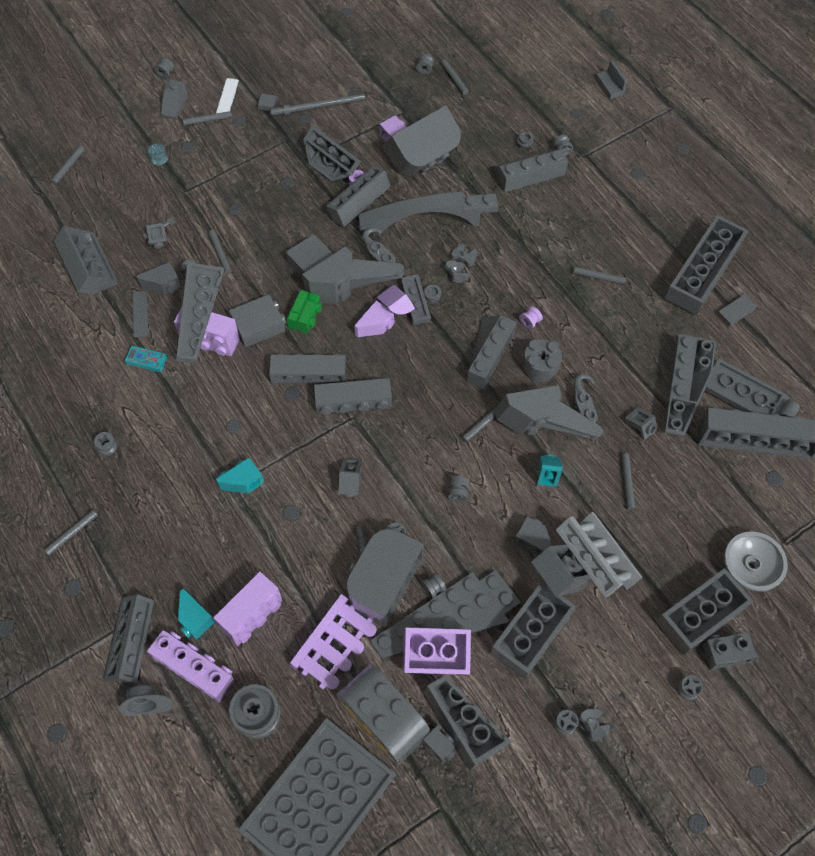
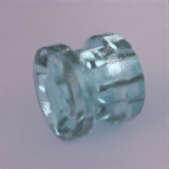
(157, 154)

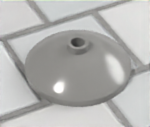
(760, 551)

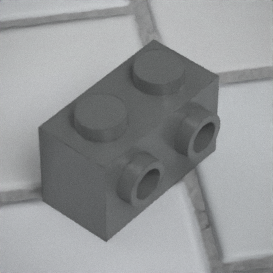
(729, 650)

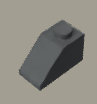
(174, 99)
(160, 279)
(350, 477)
(533, 536)

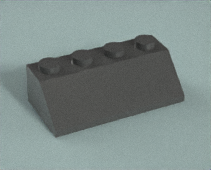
(531, 169)
(85, 260)

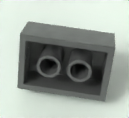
(561, 571)

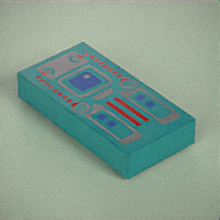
(146, 358)

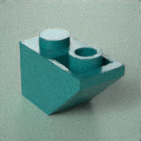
(241, 478)

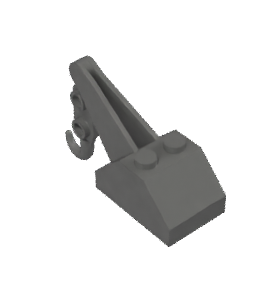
(341, 273)
(541, 407)

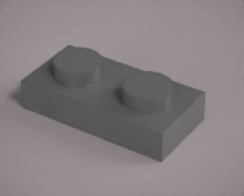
(500, 592)

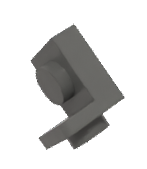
(643, 421)

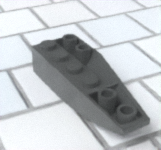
(688, 379)

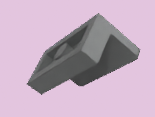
(612, 81)

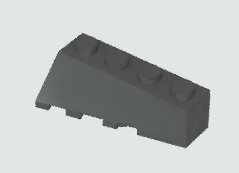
(491, 345)

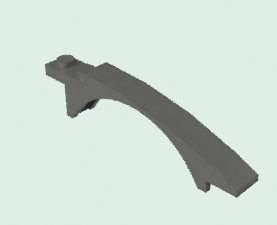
(455, 203)

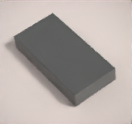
(736, 310)

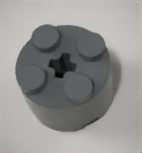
(542, 360)

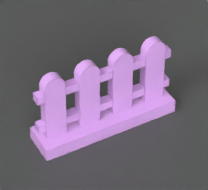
(325, 650)

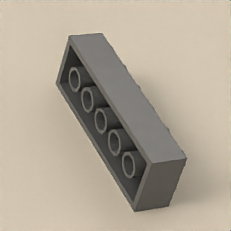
(706, 264)
(757, 433)

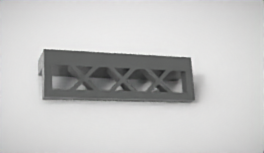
(131, 639)

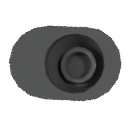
(144, 700)

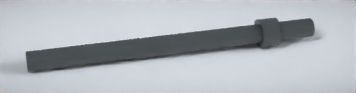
(286, 109)

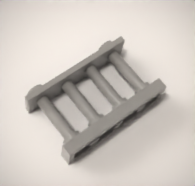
(599, 554)

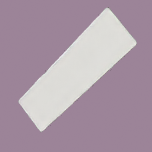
(227, 95)

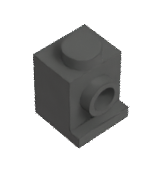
(440, 744)

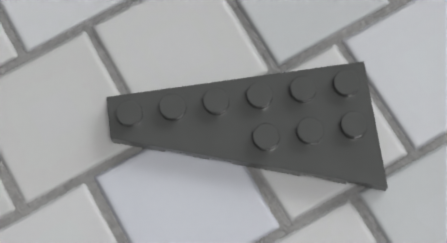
(459, 607)

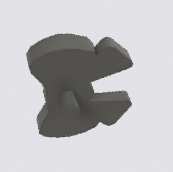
(468, 258)
(455, 269)
(589, 718)

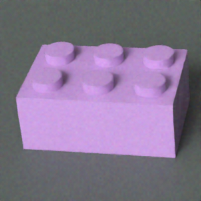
(220, 334)
(249, 609)
(436, 651)

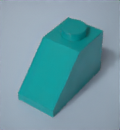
(549, 470)
(193, 616)

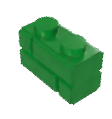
(304, 311)

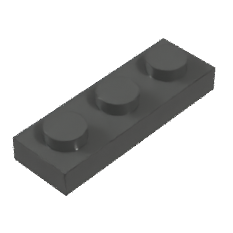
(414, 291)

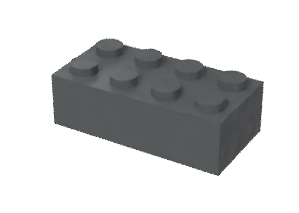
(704, 611)
(532, 630)

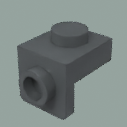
(157, 235)

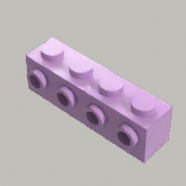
(191, 666)

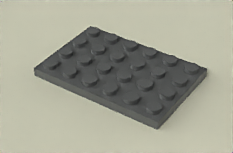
(318, 797)

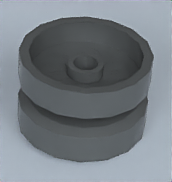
(246, 702)

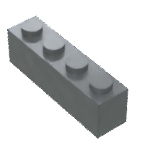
(358, 196)
(307, 369)
(353, 396)

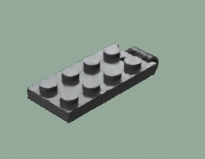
(748, 392)

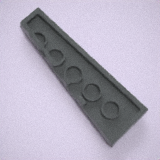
(198, 301)

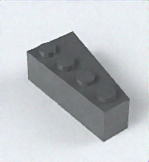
(472, 732)

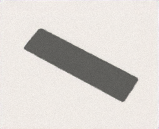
(140, 314)

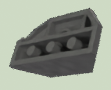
(329, 156)

